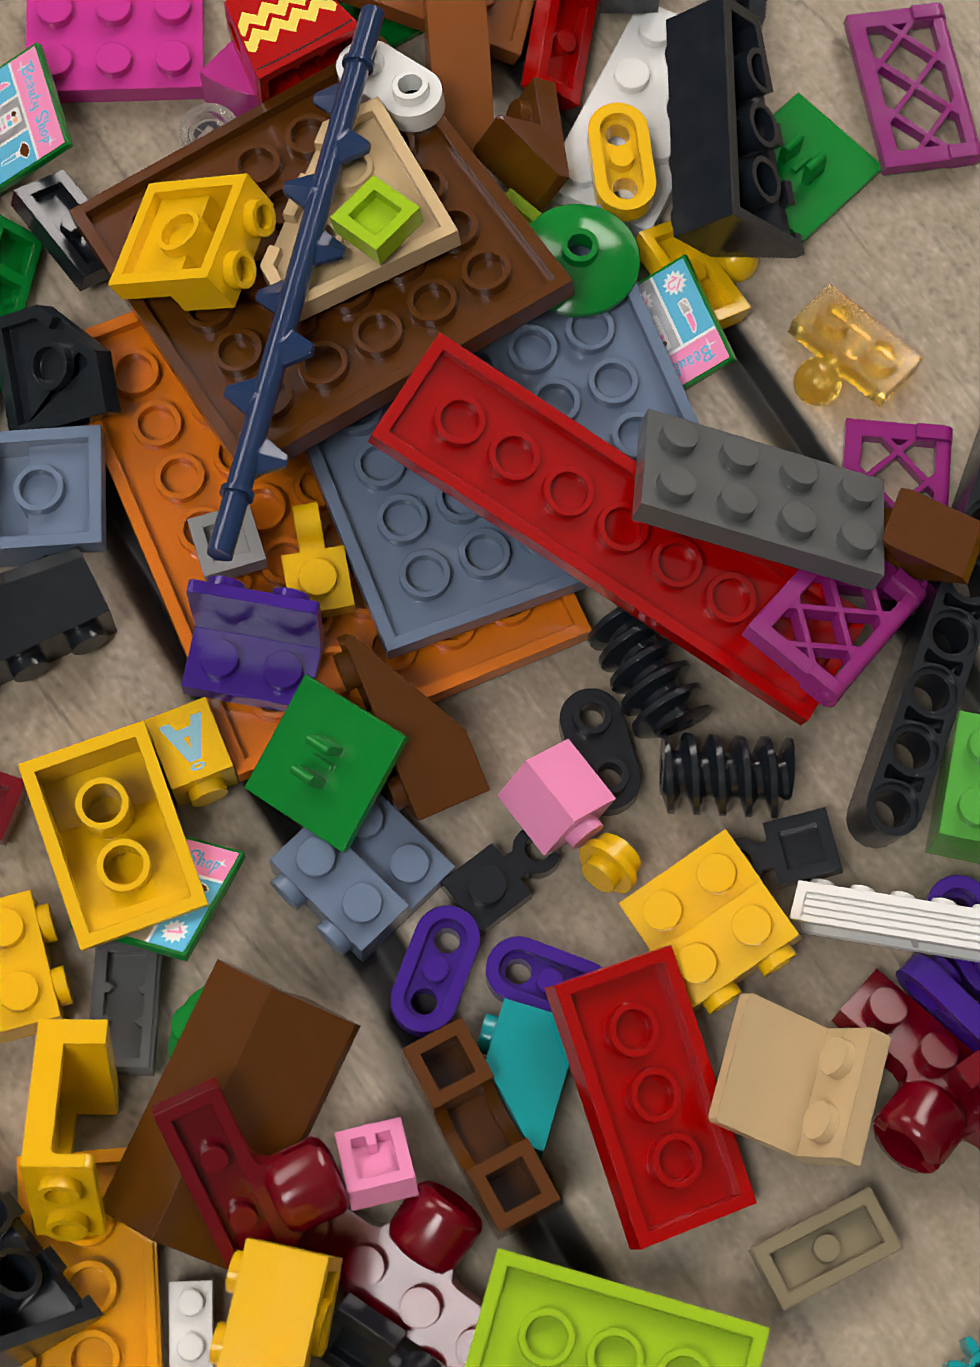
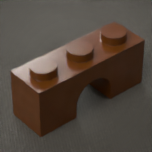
(478, 1129)

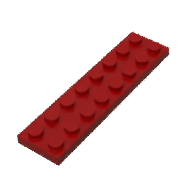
(574, 506)

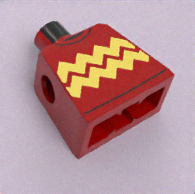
(286, 40)

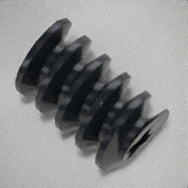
(646, 676)
(726, 774)

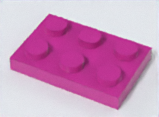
(120, 48)

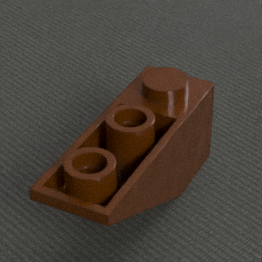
(438, 760)

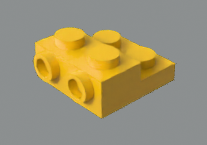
(195, 242)
(716, 921)
(28, 980)

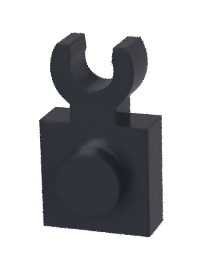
(795, 849)
(494, 885)
(368, 1339)

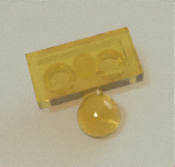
(848, 347)

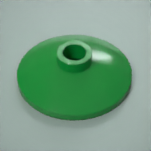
(604, 274)

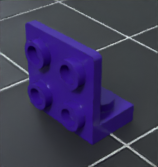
(251, 643)

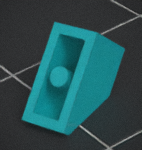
(526, 1066)

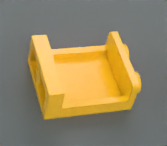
(69, 1078)

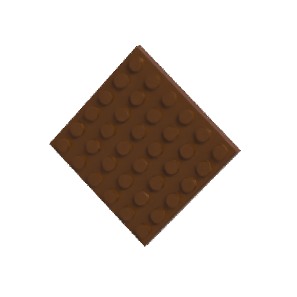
(362, 344)

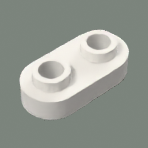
(395, 76)

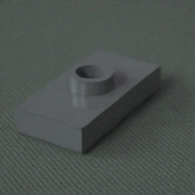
(128, 996)

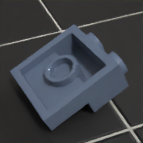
(51, 492)
(369, 888)

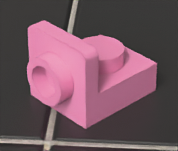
(376, 1164)

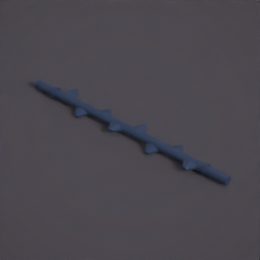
(286, 298)

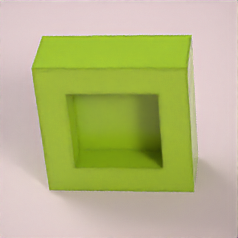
(377, 219)

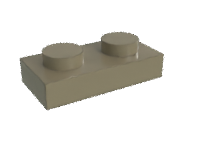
(825, 1249)

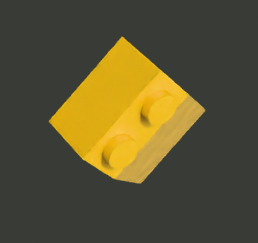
(113, 835)

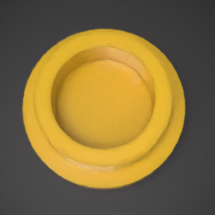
(609, 863)

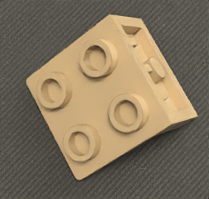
(799, 1083)

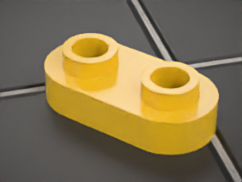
(624, 165)

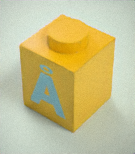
(192, 753)

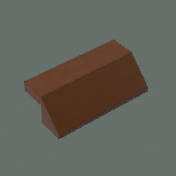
(275, 1068)

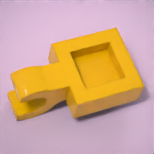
(318, 569)

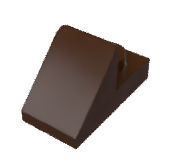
(528, 145)
(930, 539)

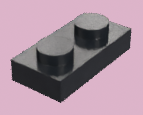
(45, 210)

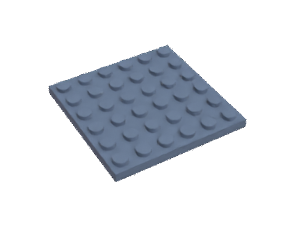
(434, 563)

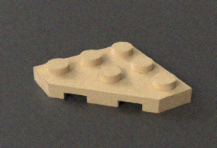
(396, 166)

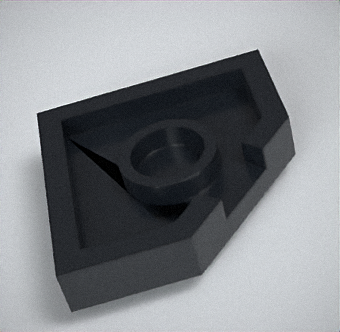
(53, 371)

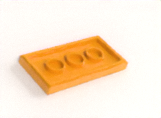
(120, 1277)

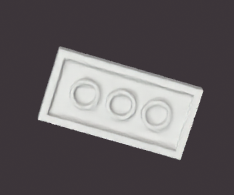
(639, 78)

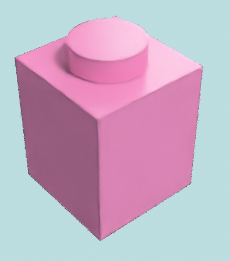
(557, 798)

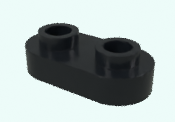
(605, 745)

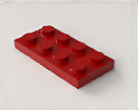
(649, 1097)

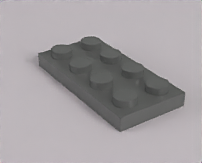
(759, 500)

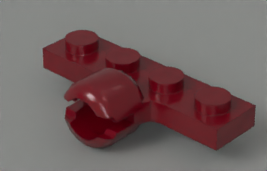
(923, 1116)
(242, 1191)
(410, 1267)

